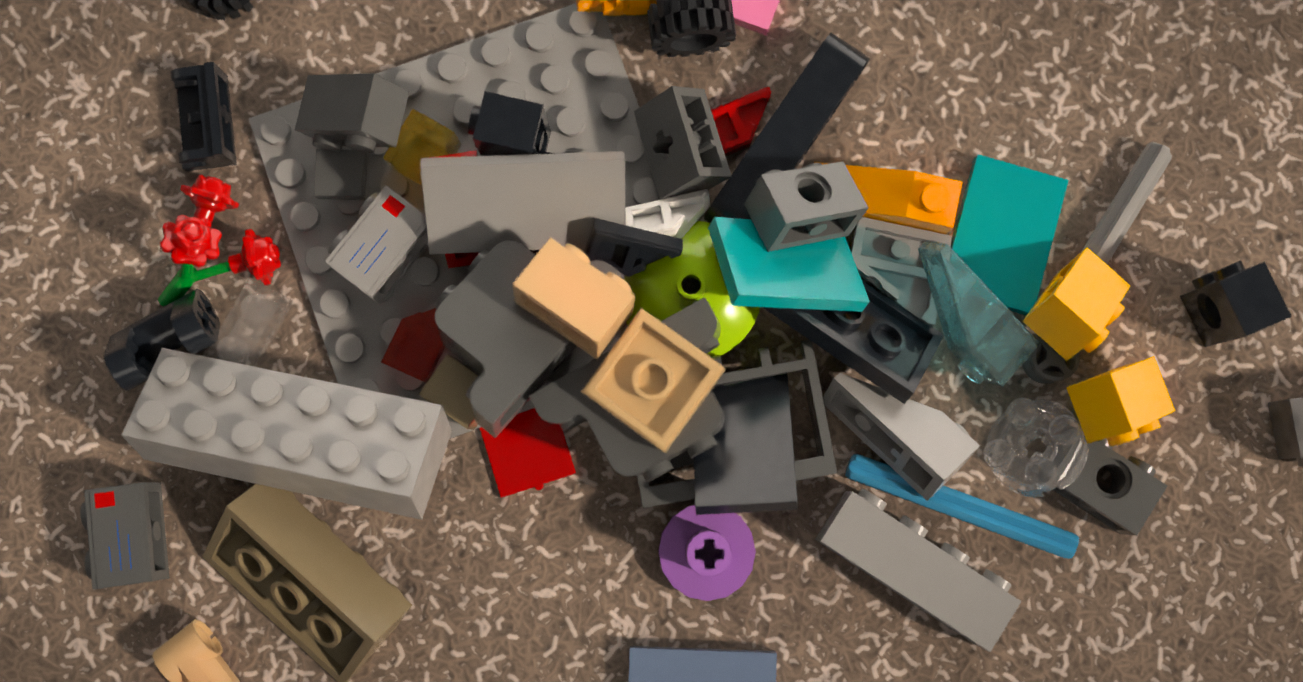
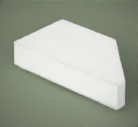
(670, 215)

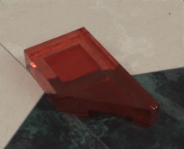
(415, 346)

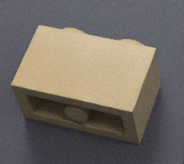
(574, 296)

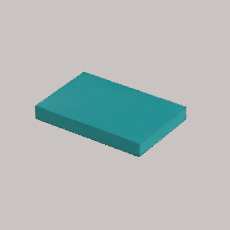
(1008, 228)
(795, 277)

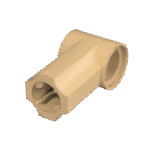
(193, 656)

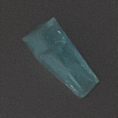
(973, 319)

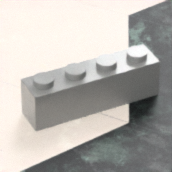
(918, 569)

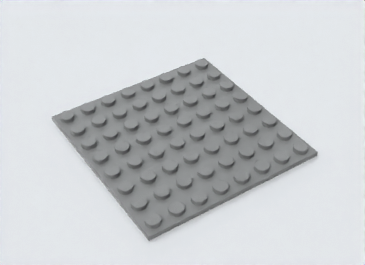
(551, 60)

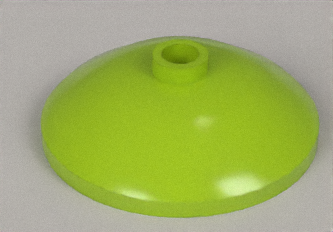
(661, 292)

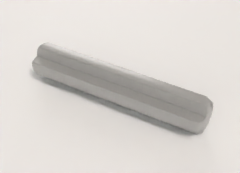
(1129, 201)

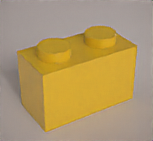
(1078, 305)
(1121, 402)

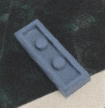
(700, 665)

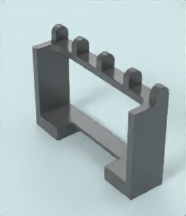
(804, 468)

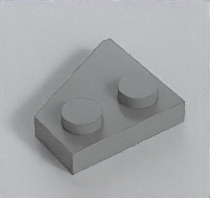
(891, 262)

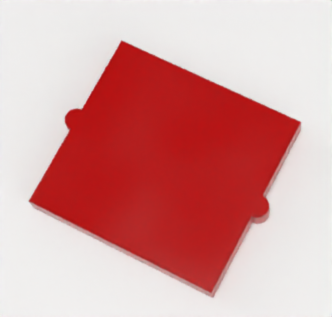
(528, 454)

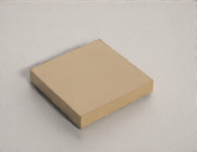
(653, 380)

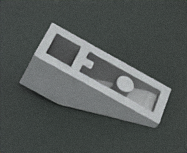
(909, 437)

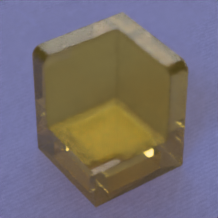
(420, 139)

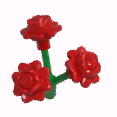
(193, 241)

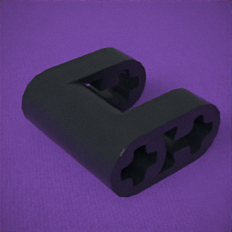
(184, 322)

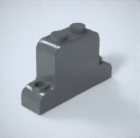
(500, 337)
(625, 448)

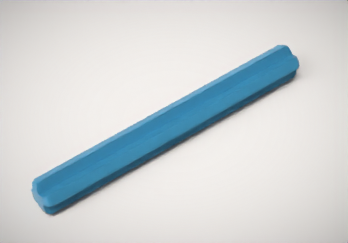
(966, 508)

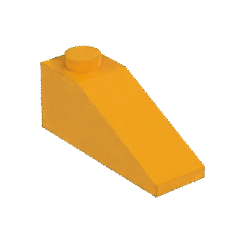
(908, 197)

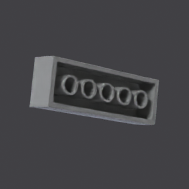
(290, 432)

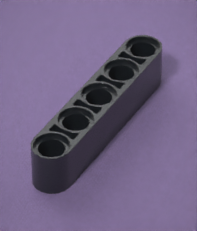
(794, 123)

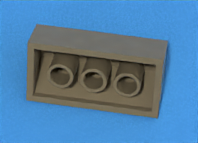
(305, 579)

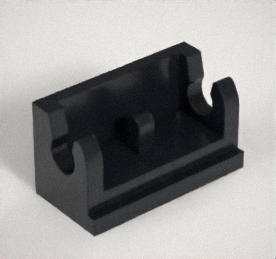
(204, 117)

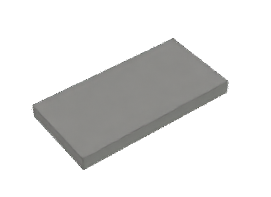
(520, 198)

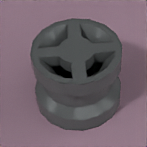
(1040, 371)

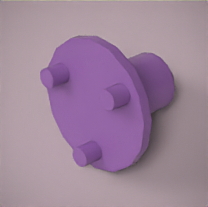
(706, 553)

